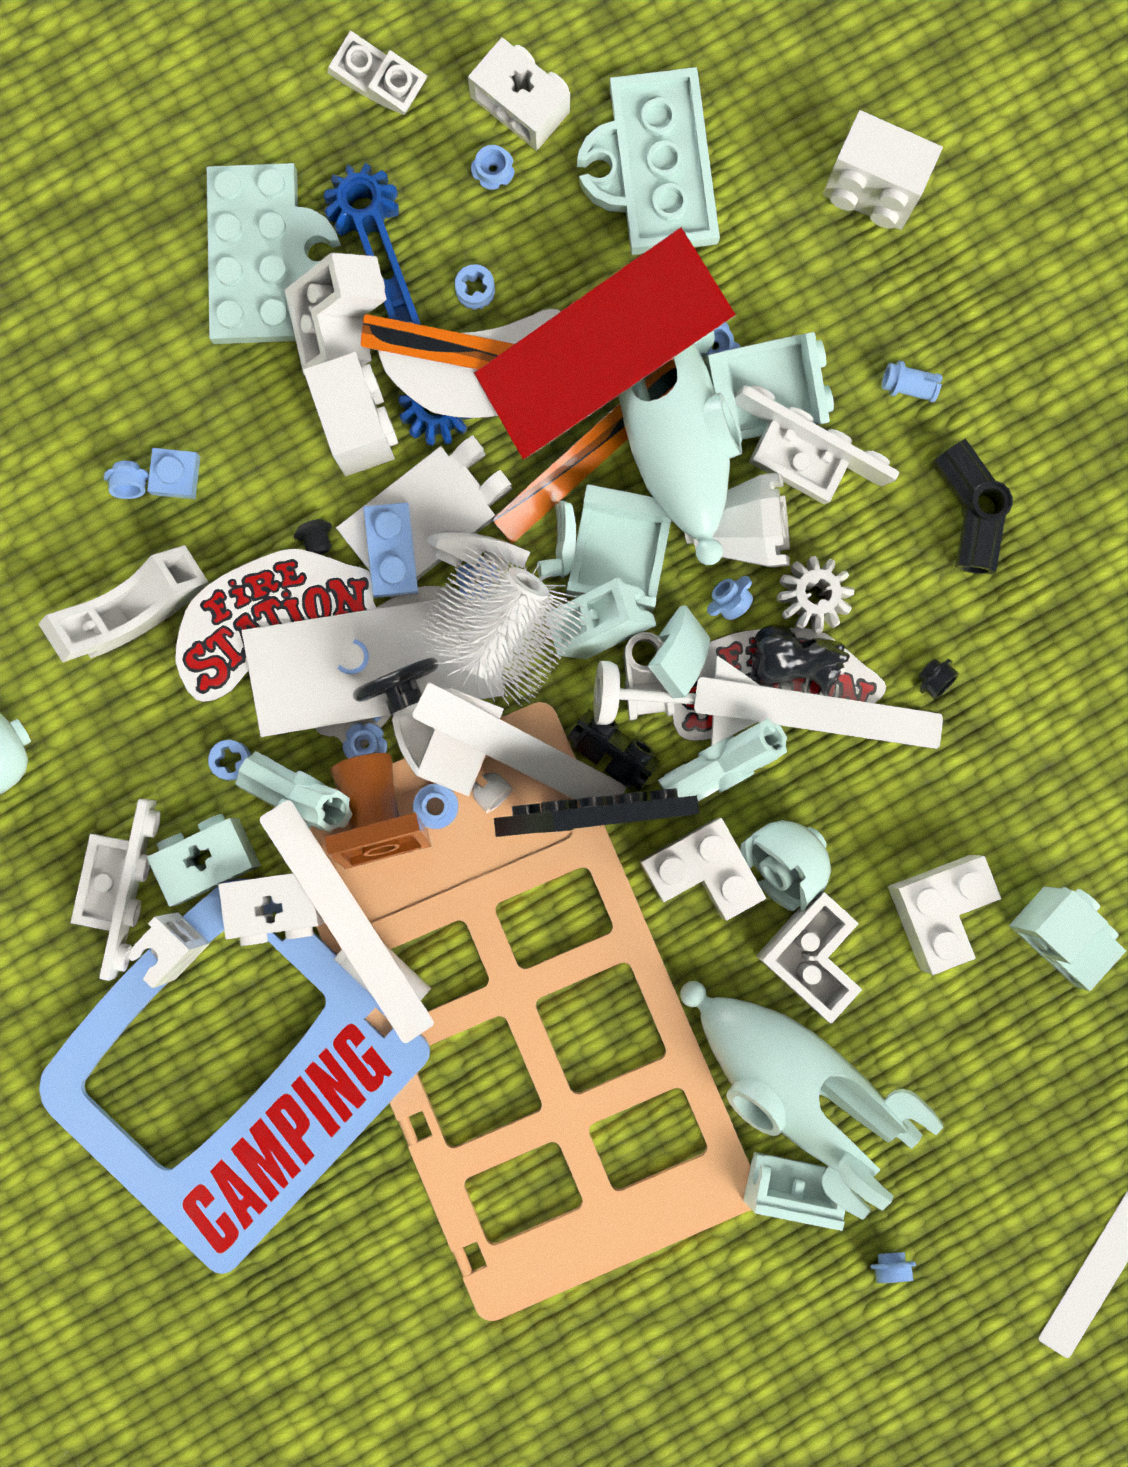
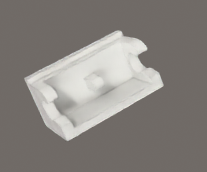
(174, 945)

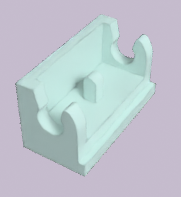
(609, 619)
(791, 1192)

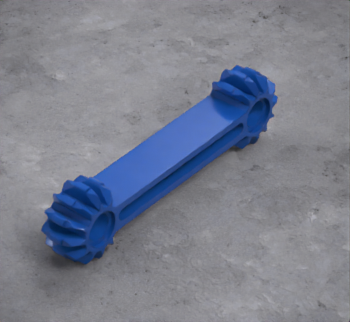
(398, 302)

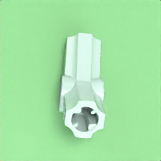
(728, 761)
(275, 784)

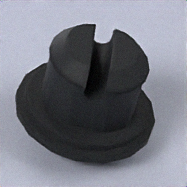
(314, 536)

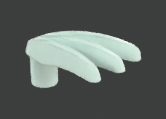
(565, 544)

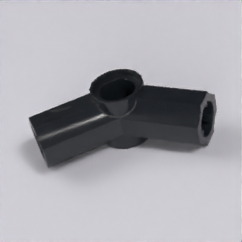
(980, 531)

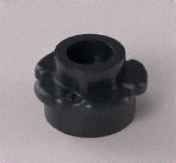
(937, 677)

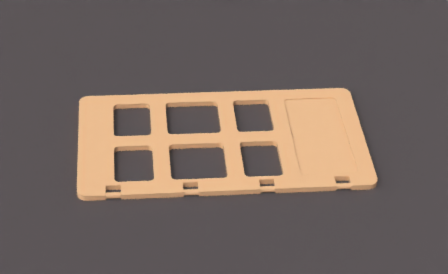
(464, 881)

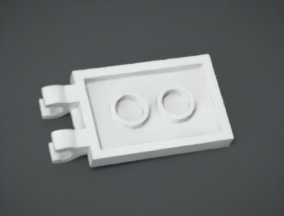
(440, 500)

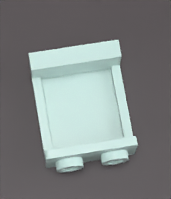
(784, 367)
(622, 539)

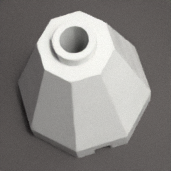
(754, 523)

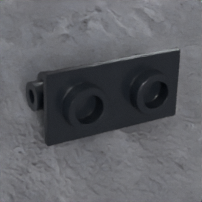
(629, 755)

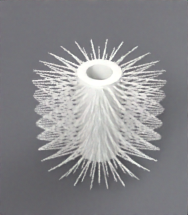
(501, 623)

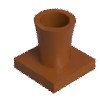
(375, 822)

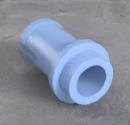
(911, 382)

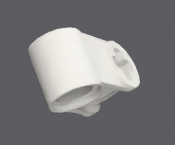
(643, 678)

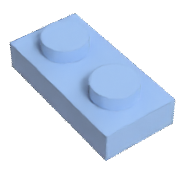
(390, 550)

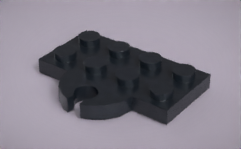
(594, 811)

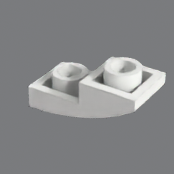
(376, 75)
(454, 545)

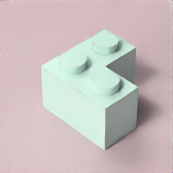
(1070, 935)

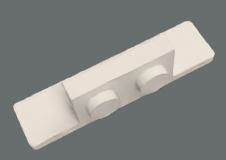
(804, 452)
(111, 883)

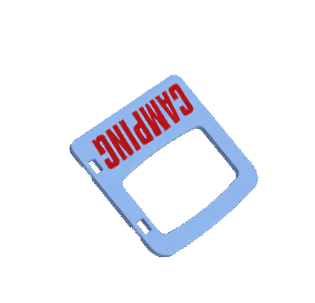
(278, 1141)

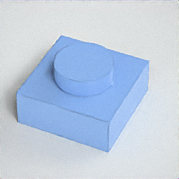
(173, 473)

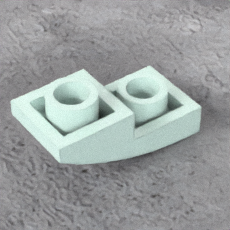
(682, 654)

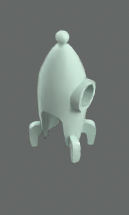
(685, 447)
(776, 1088)

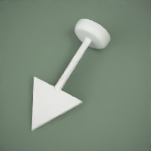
(608, 693)

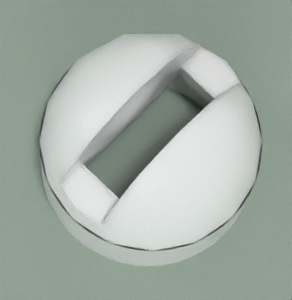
(492, 793)

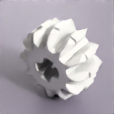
(806, 579)

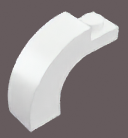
(129, 610)

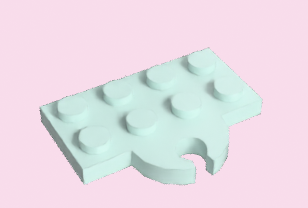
(654, 159)
(257, 250)

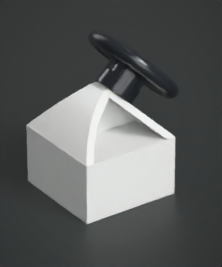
(425, 749)

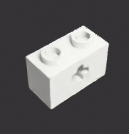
(527, 114)
(244, 912)

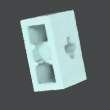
(177, 870)

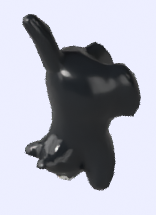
(784, 658)

